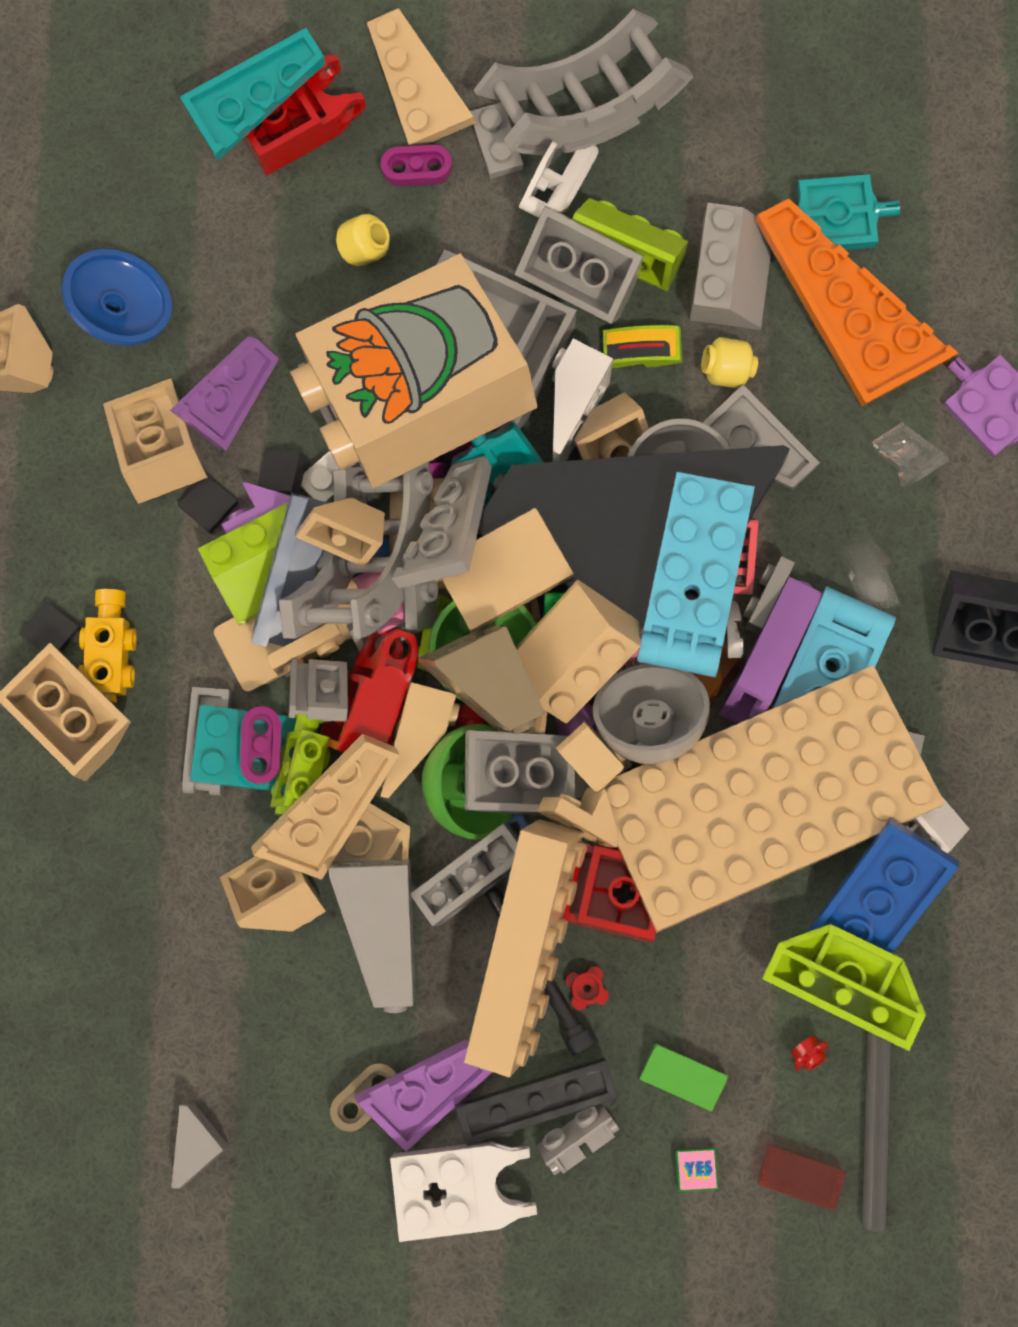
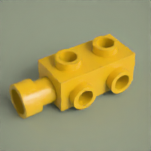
(113, 652)

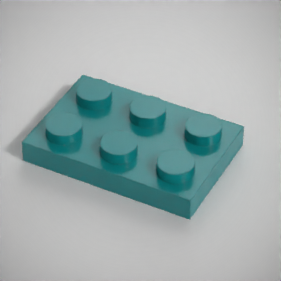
(218, 748)

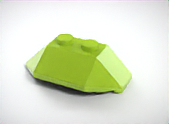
(850, 982)

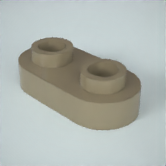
(358, 1085)

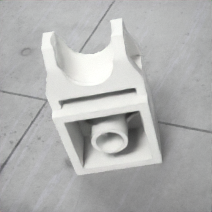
(471, 1189)

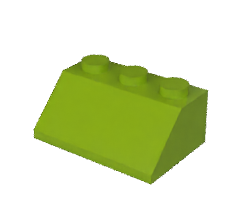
(661, 248)
(242, 562)

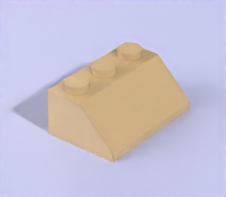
(577, 649)
(65, 712)

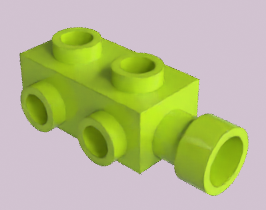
(305, 767)

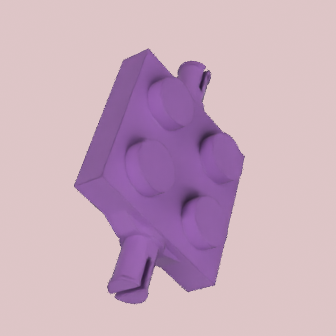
(987, 403)

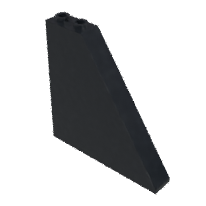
(615, 511)

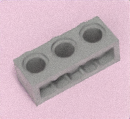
(467, 876)

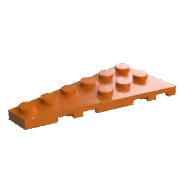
(855, 314)

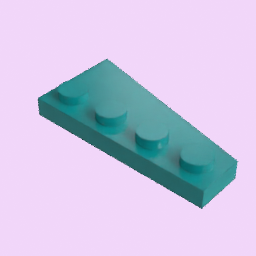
(248, 93)

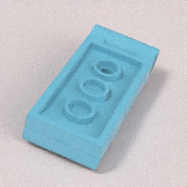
(701, 555)
(838, 632)

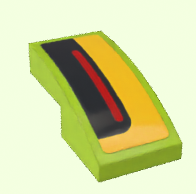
(643, 345)

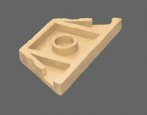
(376, 838)

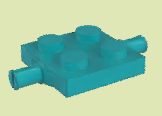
(845, 209)
(502, 450)

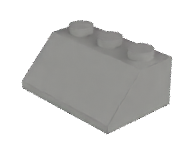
(580, 265)
(730, 269)

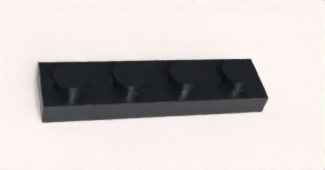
(535, 1101)

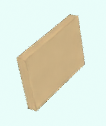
(508, 571)

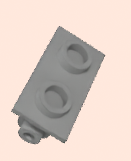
(561, 1145)

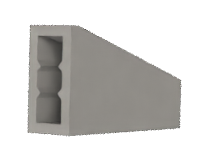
(380, 926)

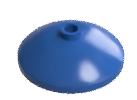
(120, 283)

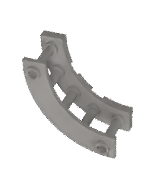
(594, 124)
(372, 607)

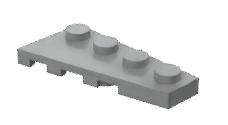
(450, 528)

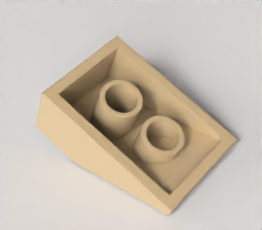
(152, 442)
(421, 726)

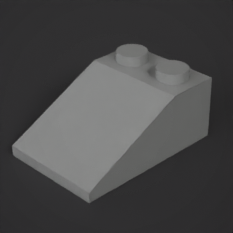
(514, 771)

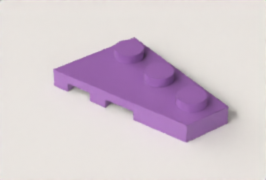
(227, 393)
(421, 1095)

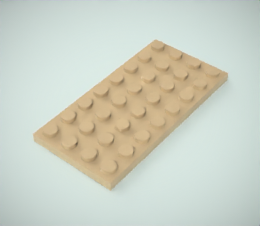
(768, 798)

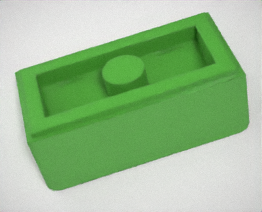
(683, 1077)

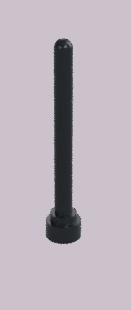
(577, 1034)

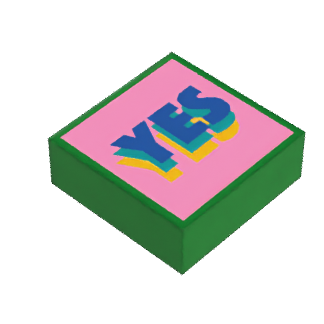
(696, 1169)

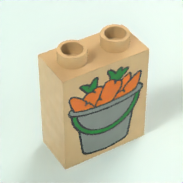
(413, 372)

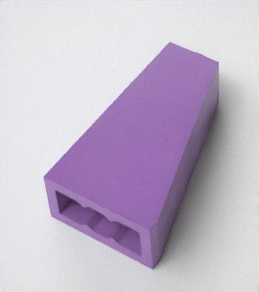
(771, 652)

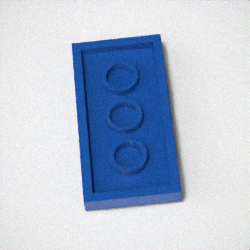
(888, 887)

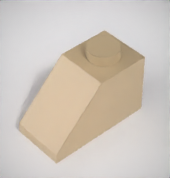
(345, 529)

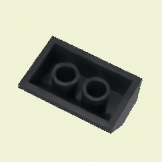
(978, 621)

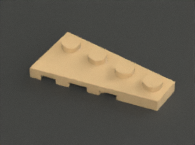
(420, 90)
(326, 814)

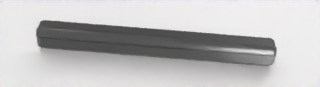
(876, 1134)

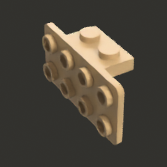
(260, 665)

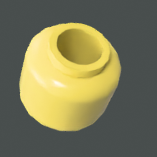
(362, 240)
(729, 362)

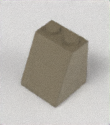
(487, 677)

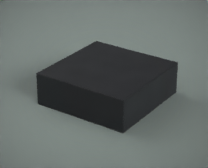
(282, 471)
(208, 504)
(48, 627)

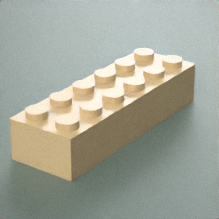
(525, 947)

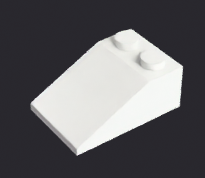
(580, 382)

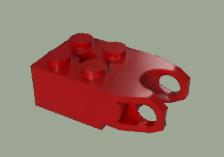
(304, 121)
(375, 690)
(594, 903)

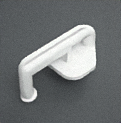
(564, 186)

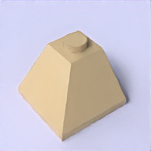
(23, 353)
(611, 429)
(271, 896)

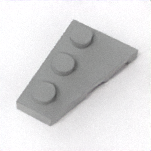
(748, 424)

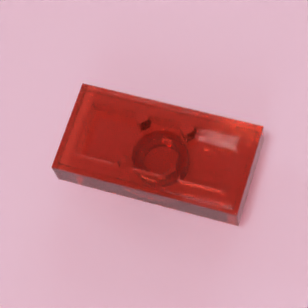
(801, 1177)

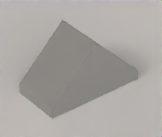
(196, 1144)

